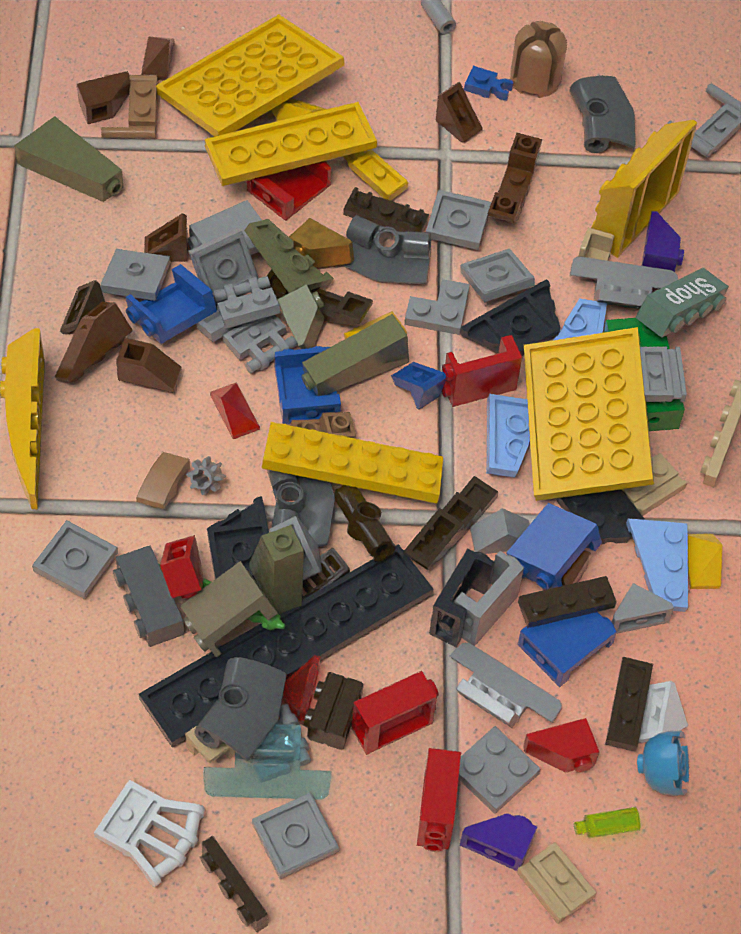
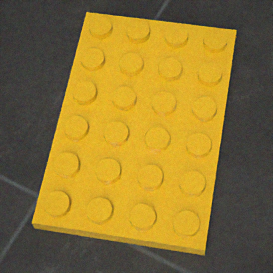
(249, 76)
(587, 415)

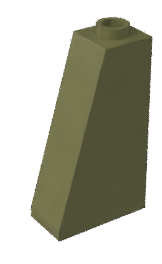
(70, 160)
(357, 357)
(279, 568)

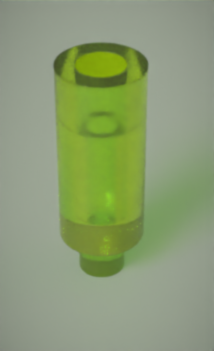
(608, 823)

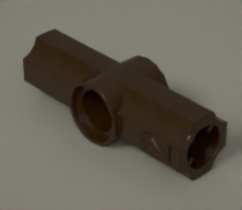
(364, 522)

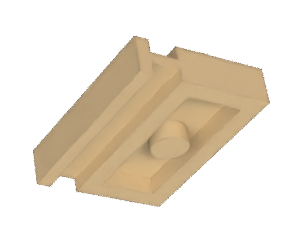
(665, 486)
(556, 882)

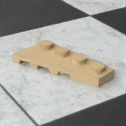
(722, 440)

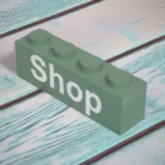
(682, 302)

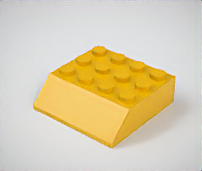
(644, 184)

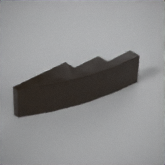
(451, 523)

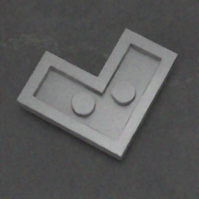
(440, 315)

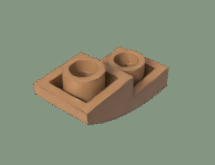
(332, 422)
(162, 480)

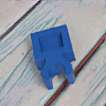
(484, 82)

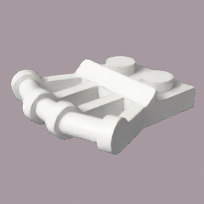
(132, 817)

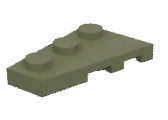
(286, 262)

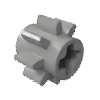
(201, 480)

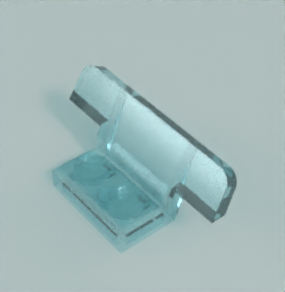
(270, 771)

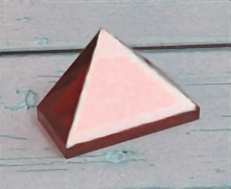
(300, 688)

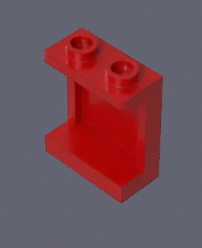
(482, 376)

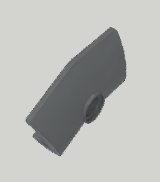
(605, 111)
(401, 263)
(311, 503)
(257, 699)

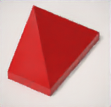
(234, 410)

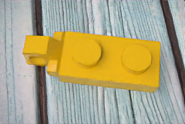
(377, 173)

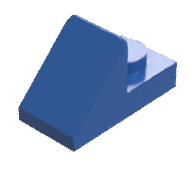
(421, 381)

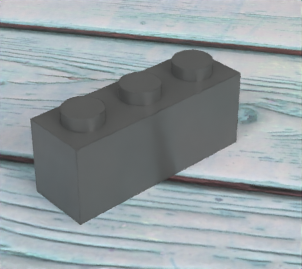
(148, 596)

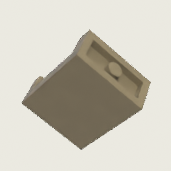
(225, 606)

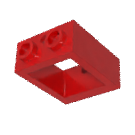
(394, 712)
(438, 799)

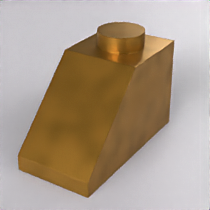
(322, 244)

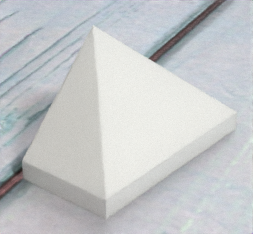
(662, 711)

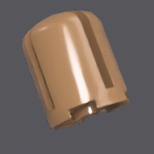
(538, 58)

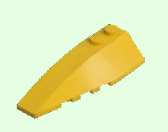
(24, 407)

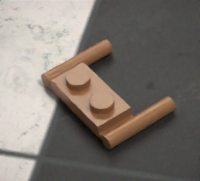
(141, 110)

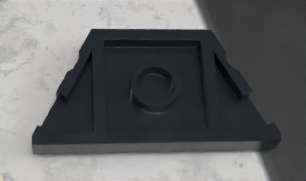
(526, 317)
(606, 509)
(237, 537)

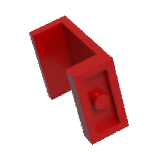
(291, 189)

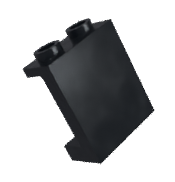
(448, 618)

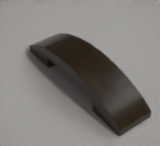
(337, 309)

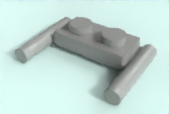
(720, 126)

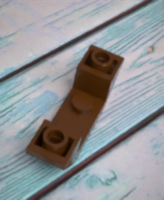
(517, 178)

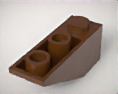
(95, 335)

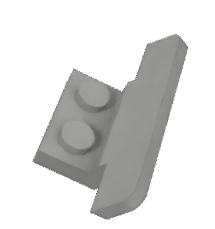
(621, 282)
(500, 689)

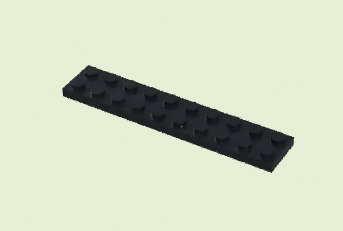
(318, 628)

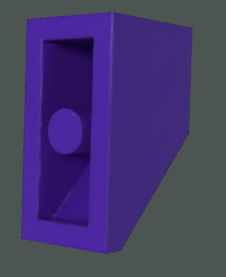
(661, 245)
(501, 839)

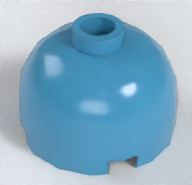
(665, 763)

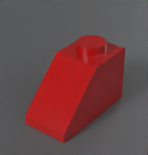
(182, 567)
(564, 746)

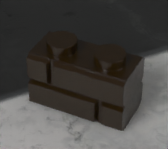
(333, 712)

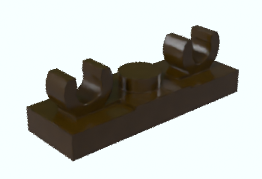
(385, 212)

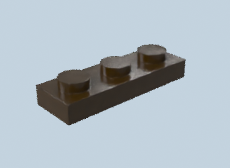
(567, 601)
(629, 704)
(233, 885)

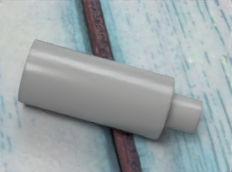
(439, 15)

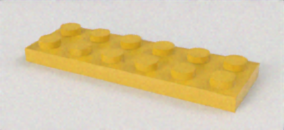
(290, 143)
(353, 462)

